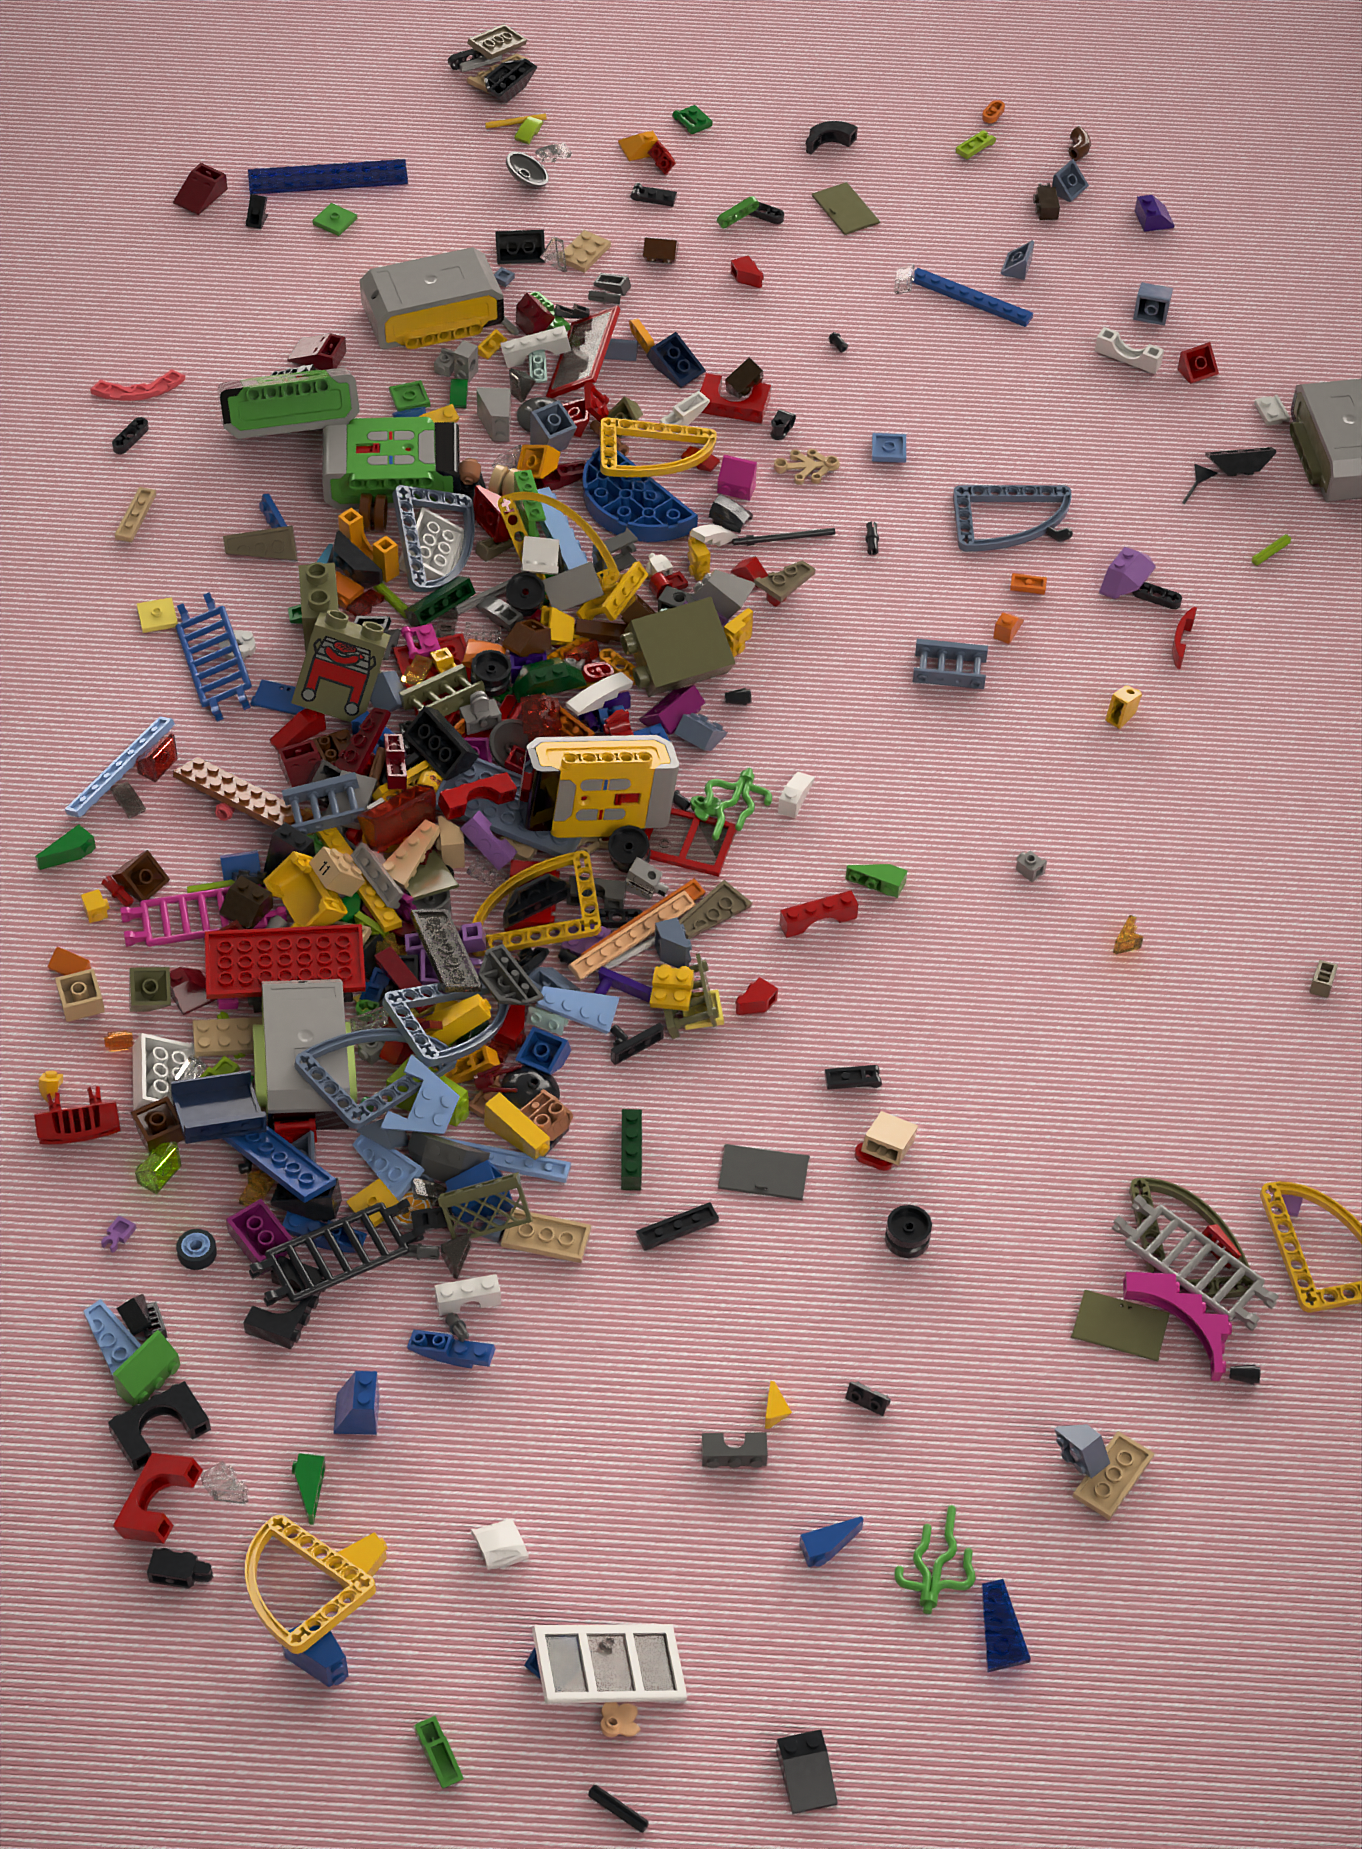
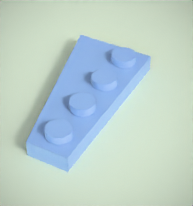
(582, 1007)
(389, 1165)
(111, 1335)

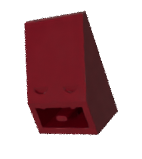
(201, 188)
(322, 351)
(298, 762)

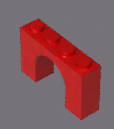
(750, 409)
(542, 918)
(159, 1473)

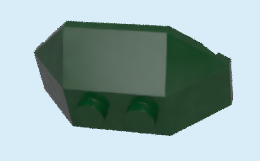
(547, 677)

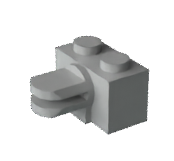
(480, 714)

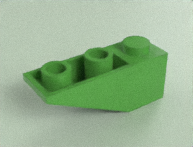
(880, 877)

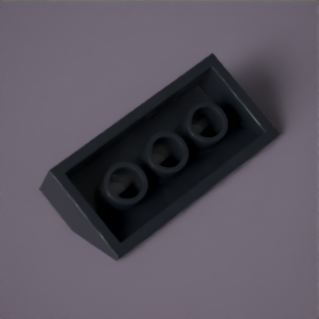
(440, 743)

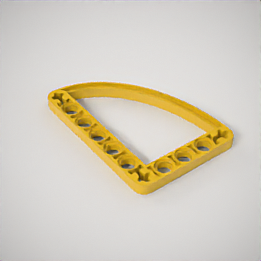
(615, 426)
(519, 526)
(544, 930)
(1332, 1207)
(302, 1637)

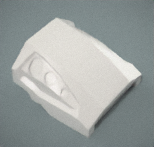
(500, 1544)

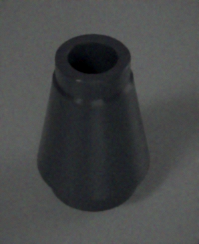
(739, 697)
(1246, 1373)

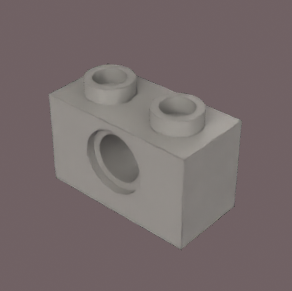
(466, 361)

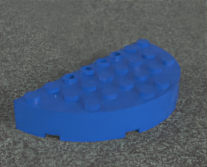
(634, 503)

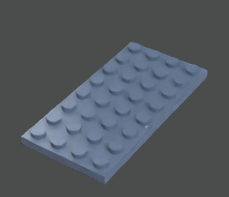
(506, 816)

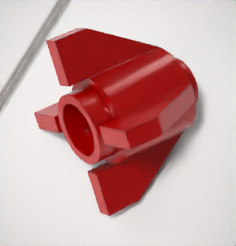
(618, 724)

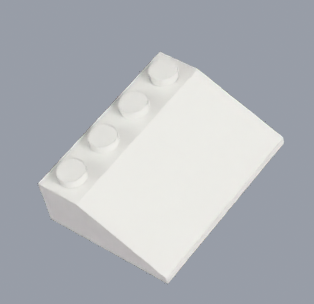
(439, 544)
(155, 1067)

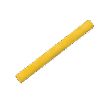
(512, 121)

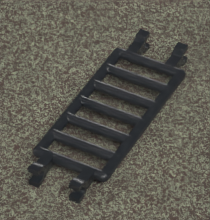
(287, 1291)

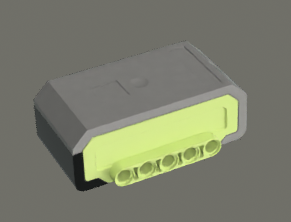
(294, 1019)

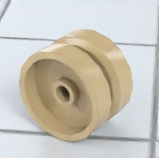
(502, 480)

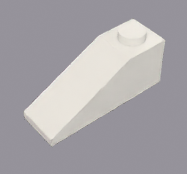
(795, 794)

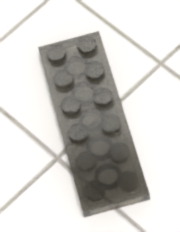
(445, 950)

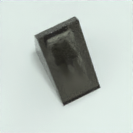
(520, 384)
(455, 1253)

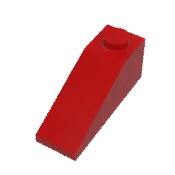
(299, 728)
(513, 1027)

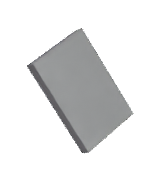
(573, 587)
(363, 796)

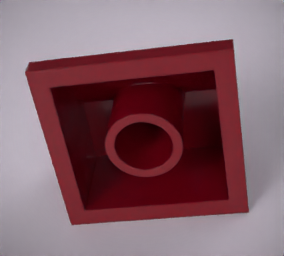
(532, 315)

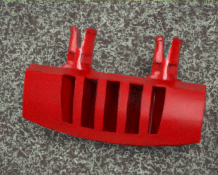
(77, 1123)

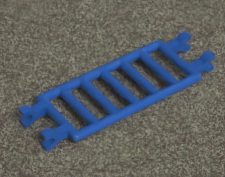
(233, 647)

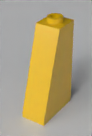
(460, 1018)
(515, 1127)

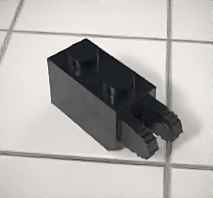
(177, 1569)

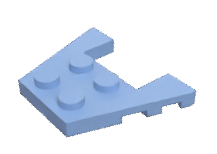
(431, 1107)

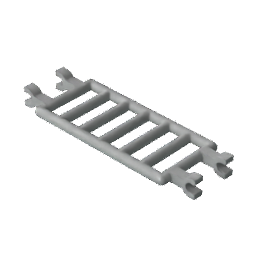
(1249, 1319)

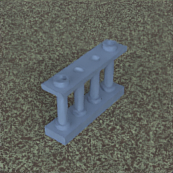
(954, 651)
(322, 788)

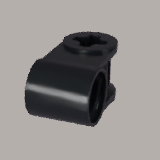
(782, 424)

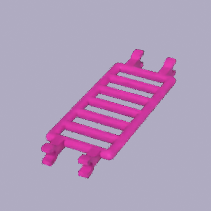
(146, 935)

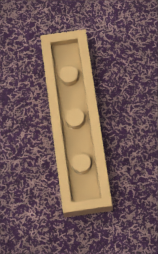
(135, 514)

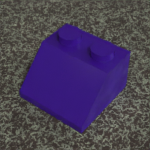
(1152, 214)

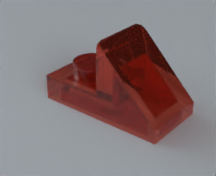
(587, 651)

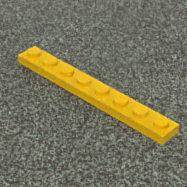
(384, 915)

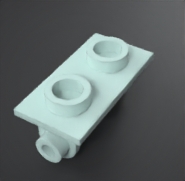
(546, 1020)

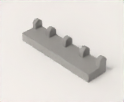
(377, 876)

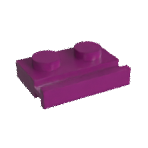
(405, 908)

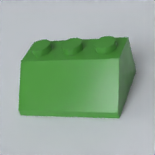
(146, 1369)

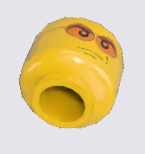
(431, 779)

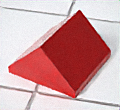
(1198, 363)
(578, 414)

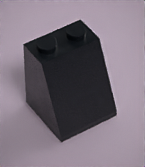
(284, 842)

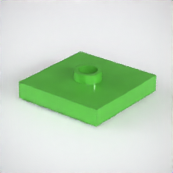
(334, 219)
(409, 396)

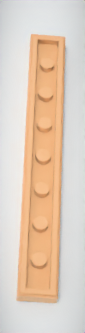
(630, 936)

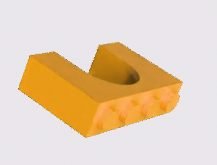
(384, 551)

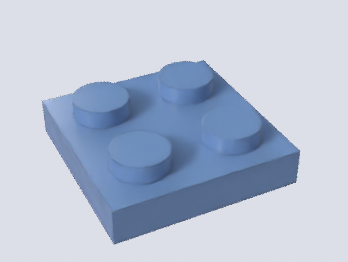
(888, 447)

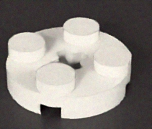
(247, 643)

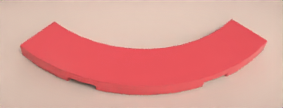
(138, 391)

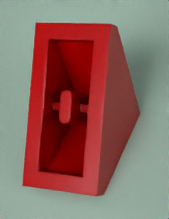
(749, 569)

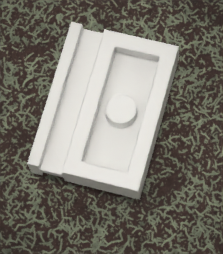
(1271, 410)

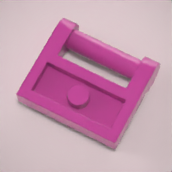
(426, 639)

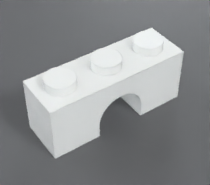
(480, 1289)

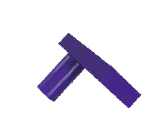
(590, 717)
(612, 979)

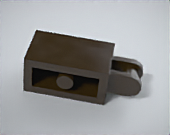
(1046, 202)

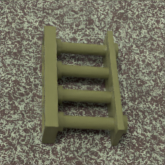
(438, 685)
(674, 1023)

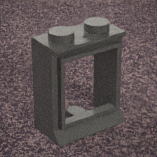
(623, 560)

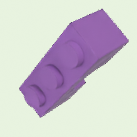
(479, 833)

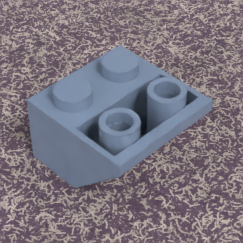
(700, 731)
(671, 943)
(551, 978)
(1082, 1448)

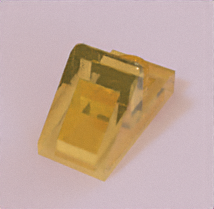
(1127, 938)
(257, 1188)

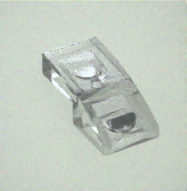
(551, 152)
(904, 279)

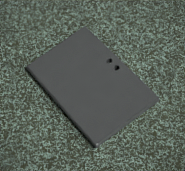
(776, 1171)

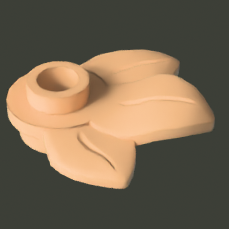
(621, 1718)

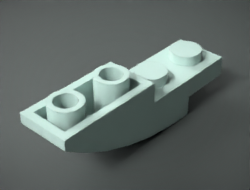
(537, 366)

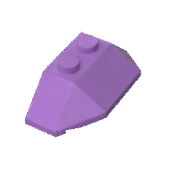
(1126, 573)

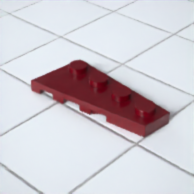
(363, 743)

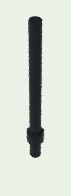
(751, 539)

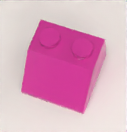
(737, 477)

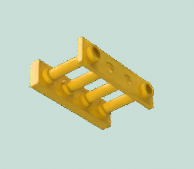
(615, 595)

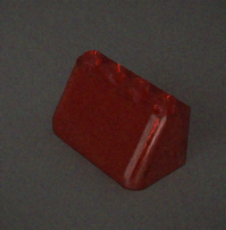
(398, 817)

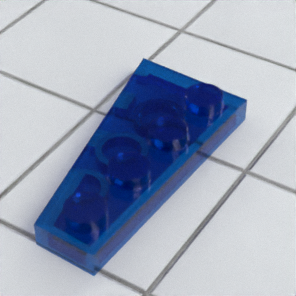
(1003, 1635)

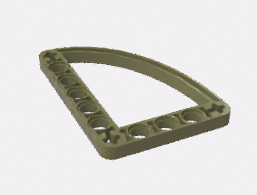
(1202, 1209)

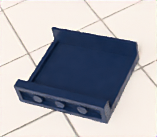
(217, 1107)

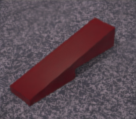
(395, 761)
(398, 973)

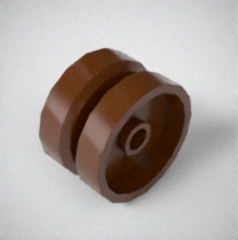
(374, 512)

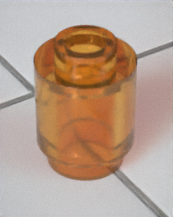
(118, 1040)

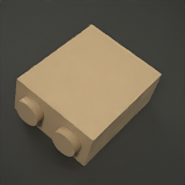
(889, 1138)

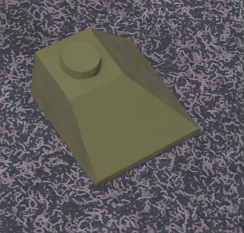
(625, 409)
(149, 988)

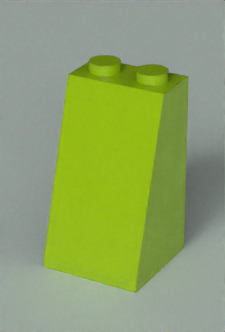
(461, 1110)

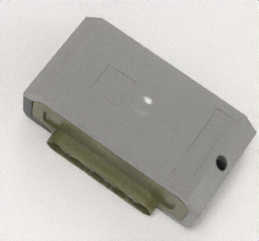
(1330, 436)

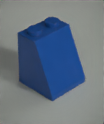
(480, 1173)
(358, 1405)
(322, 1660)

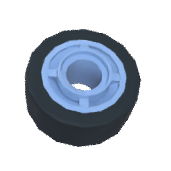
(198, 1258)

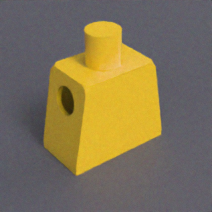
(561, 626)
(1127, 702)

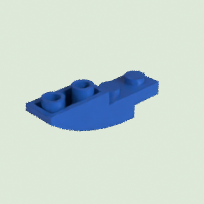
(299, 1225)
(448, 1350)

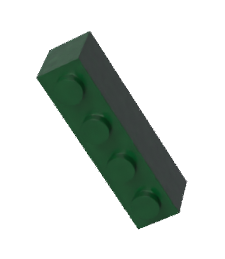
(440, 601)
(631, 1149)

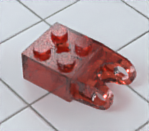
(540, 716)

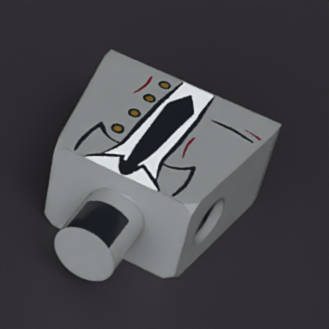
(644, 880)

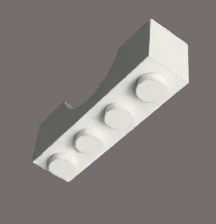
(1111, 345)
(518, 349)

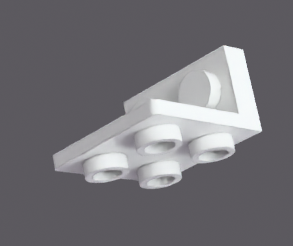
(540, 555)

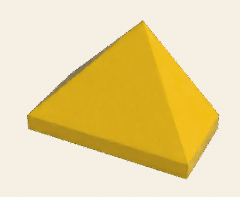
(776, 1407)

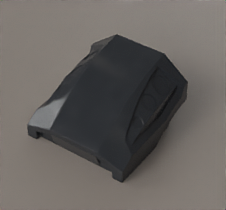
(729, 514)
(531, 959)

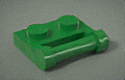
(695, 119)

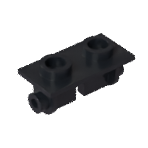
(866, 1398)

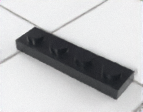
(677, 1226)

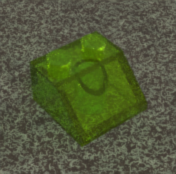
(159, 1167)

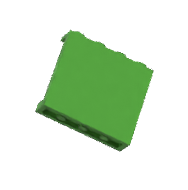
(529, 510)

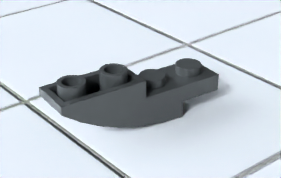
(500, 612)

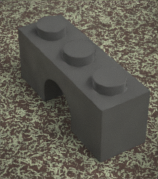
(611, 891)
(751, 1453)

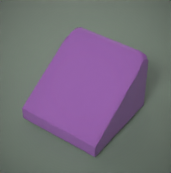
(1292, 1204)

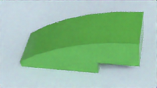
(438, 1752)

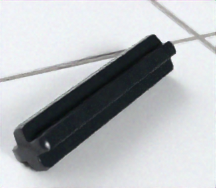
(618, 1808)

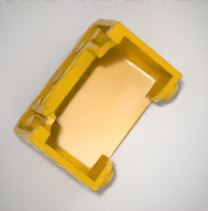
(304, 893)

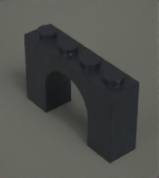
(285, 1328)
(174, 1402)

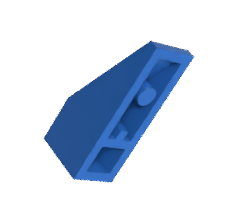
(824, 1543)

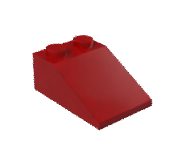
(489, 516)

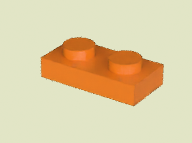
(1028, 583)

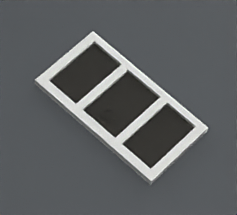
(609, 1663)

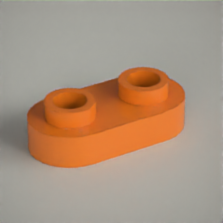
(993, 111)

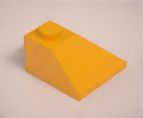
(638, 145)
(538, 459)

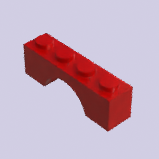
(496, 788)
(798, 918)

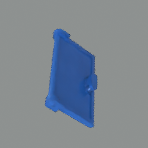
(272, 697)

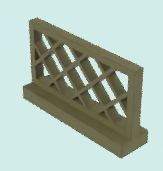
(481, 1190)

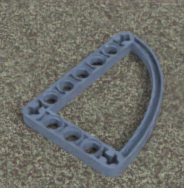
(1003, 490)
(460, 503)
(395, 1002)
(376, 1100)

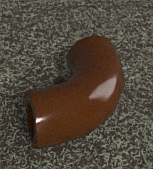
(1082, 143)

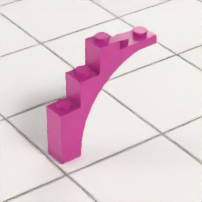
(1163, 1291)

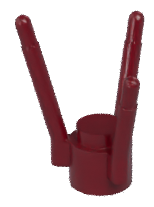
(484, 1079)

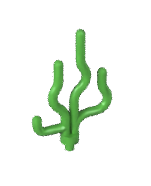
(743, 785)
(931, 1588)

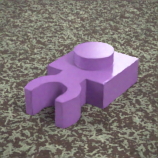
(118, 1231)

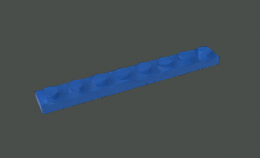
(972, 297)

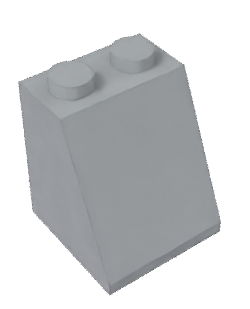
(495, 412)
(726, 591)

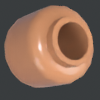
(470, 471)

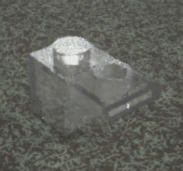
(223, 1485)

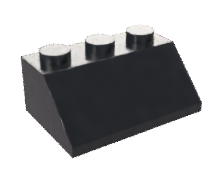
(519, 246)

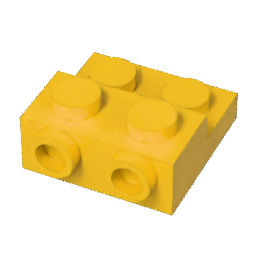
(699, 558)
(739, 631)
(672, 987)

